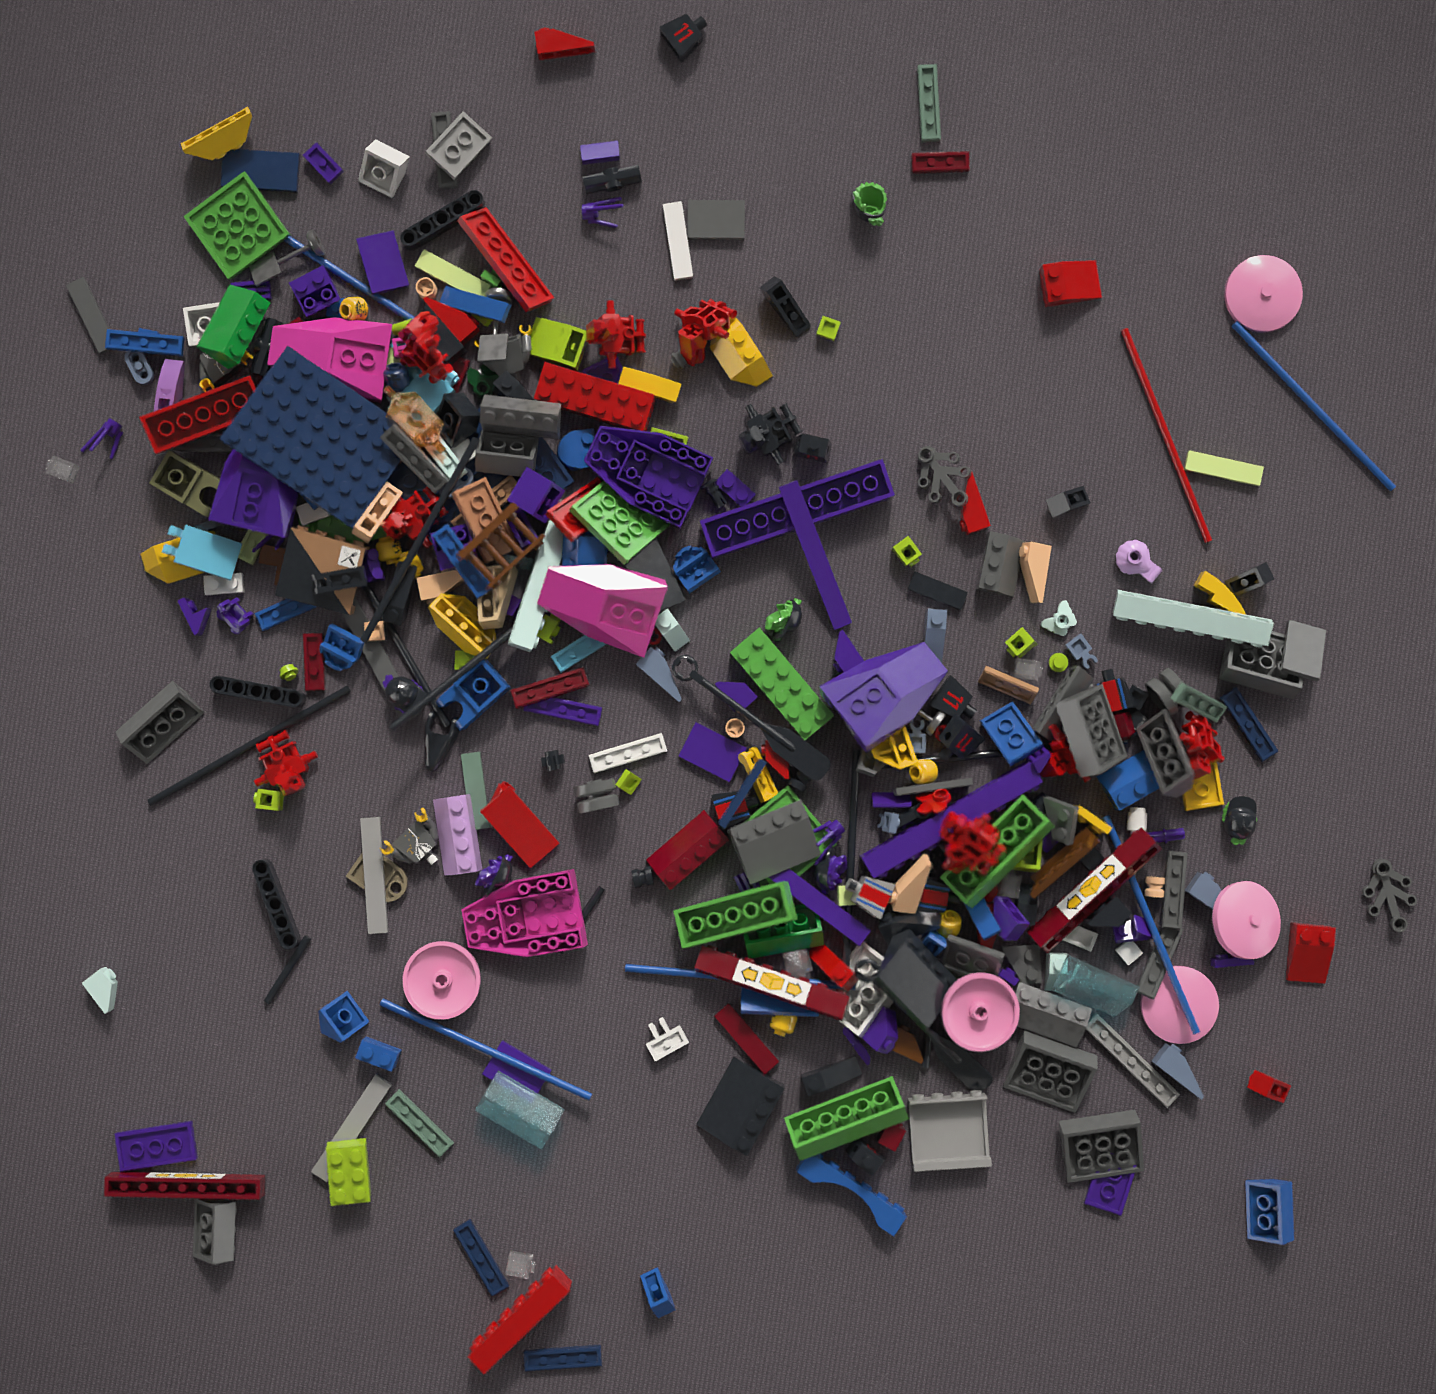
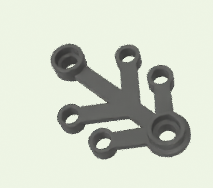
(941, 474)
(1387, 892)

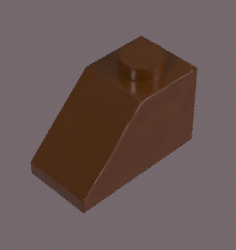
(906, 1044)

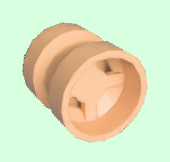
(425, 285)
(735, 728)
(1155, 885)

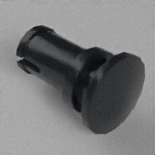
(714, 493)

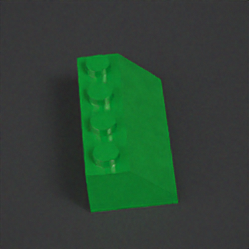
(233, 325)
(786, 937)

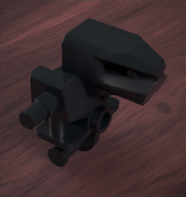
(768, 432)

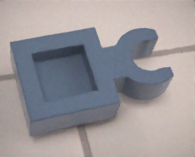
(1079, 649)
(917, 739)
(889, 822)

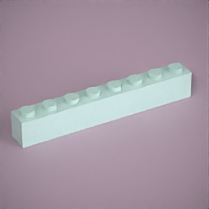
(530, 614)
(1192, 617)

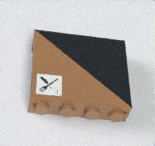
(314, 554)

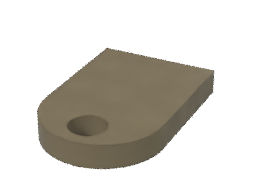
(392, 872)

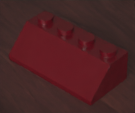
(687, 849)

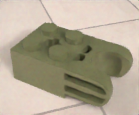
(192, 485)

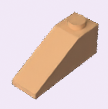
(376, 512)
(1034, 566)
(433, 585)
(910, 887)

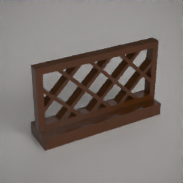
(1063, 860)

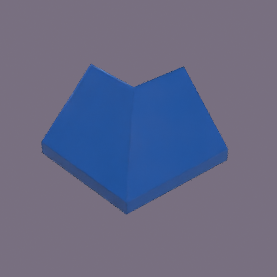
(341, 1018)

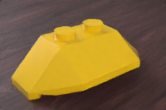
(221, 137)
(740, 356)
(162, 564)
(459, 621)
(896, 750)

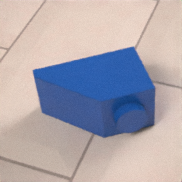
(934, 942)
(657, 1293)

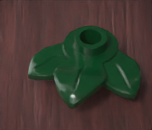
(480, 378)

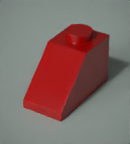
(775, 760)
(1268, 1086)

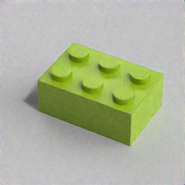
(348, 1171)

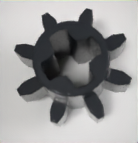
(552, 760)

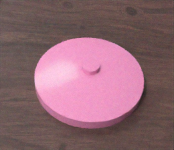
(1263, 293)
(1246, 920)
(441, 980)
(980, 1012)
(1165, 1015)

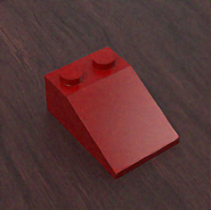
(1069, 282)
(1309, 952)

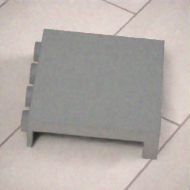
(949, 1131)

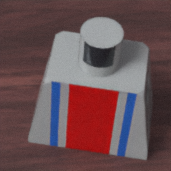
(870, 894)

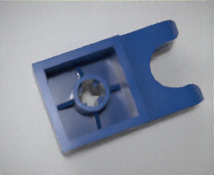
(471, 697)

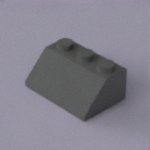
(505, 453)
(1000, 564)
(214, 1230)

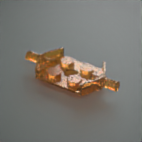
(421, 432)

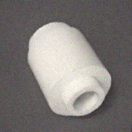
(1136, 819)

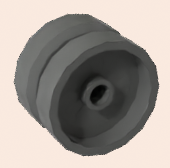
(1163, 689)
(596, 796)

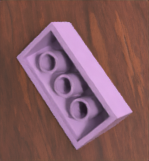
(457, 835)

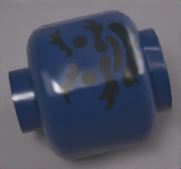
(396, 376)

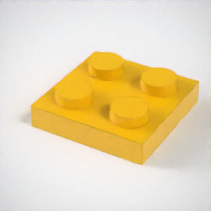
(1093, 822)

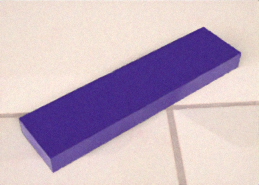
(567, 710)

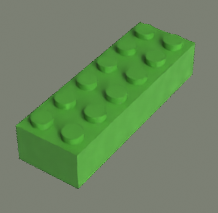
(781, 684)
(1020, 832)
(735, 914)
(846, 1118)

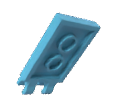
(432, 393)
(204, 551)

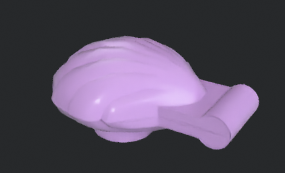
(1141, 563)

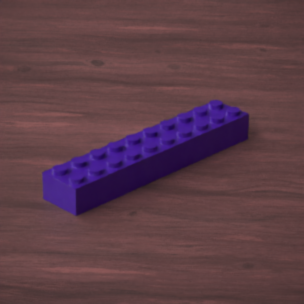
(770, 518)
(927, 832)

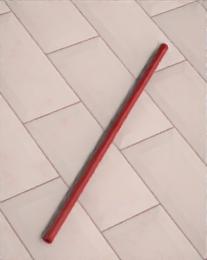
(1166, 435)

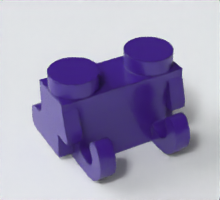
(372, 566)
(234, 615)

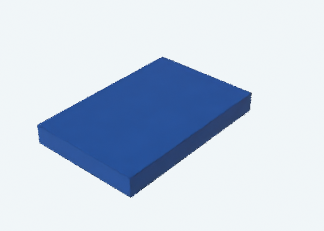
(1011, 733)

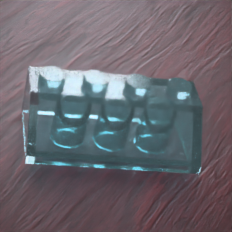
(1094, 986)
(519, 1110)

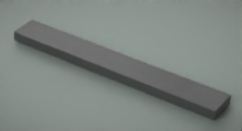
(373, 650)

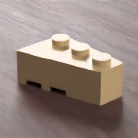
(495, 603)

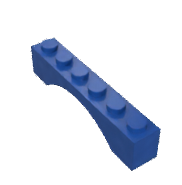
(887, 1215)

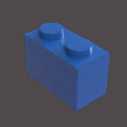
(378, 1053)

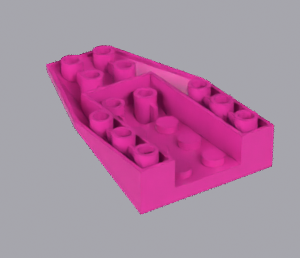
(342, 347)
(605, 603)
(528, 917)

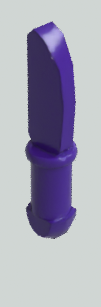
(861, 1050)

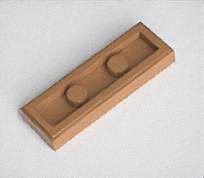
(1008, 685)

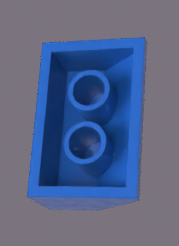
(583, 551)
(1129, 781)
(1269, 1210)

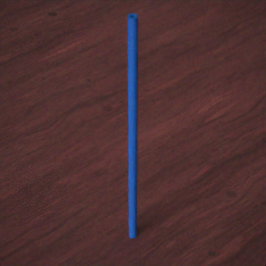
(351, 280)
(1313, 406)
(1156, 937)
(692, 973)
(486, 1049)

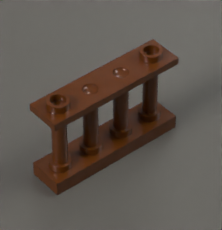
(496, 528)

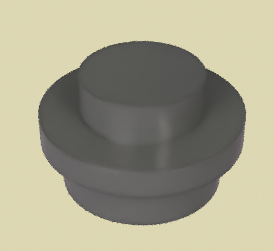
(678, 360)

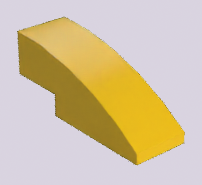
(661, 387)
(1219, 594)

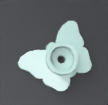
(1053, 624)

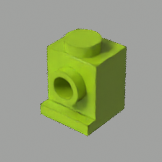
(907, 544)
(550, 628)
(1020, 636)
(260, 799)

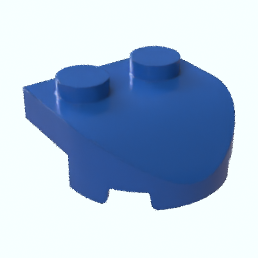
(574, 448)
(694, 567)
(340, 648)

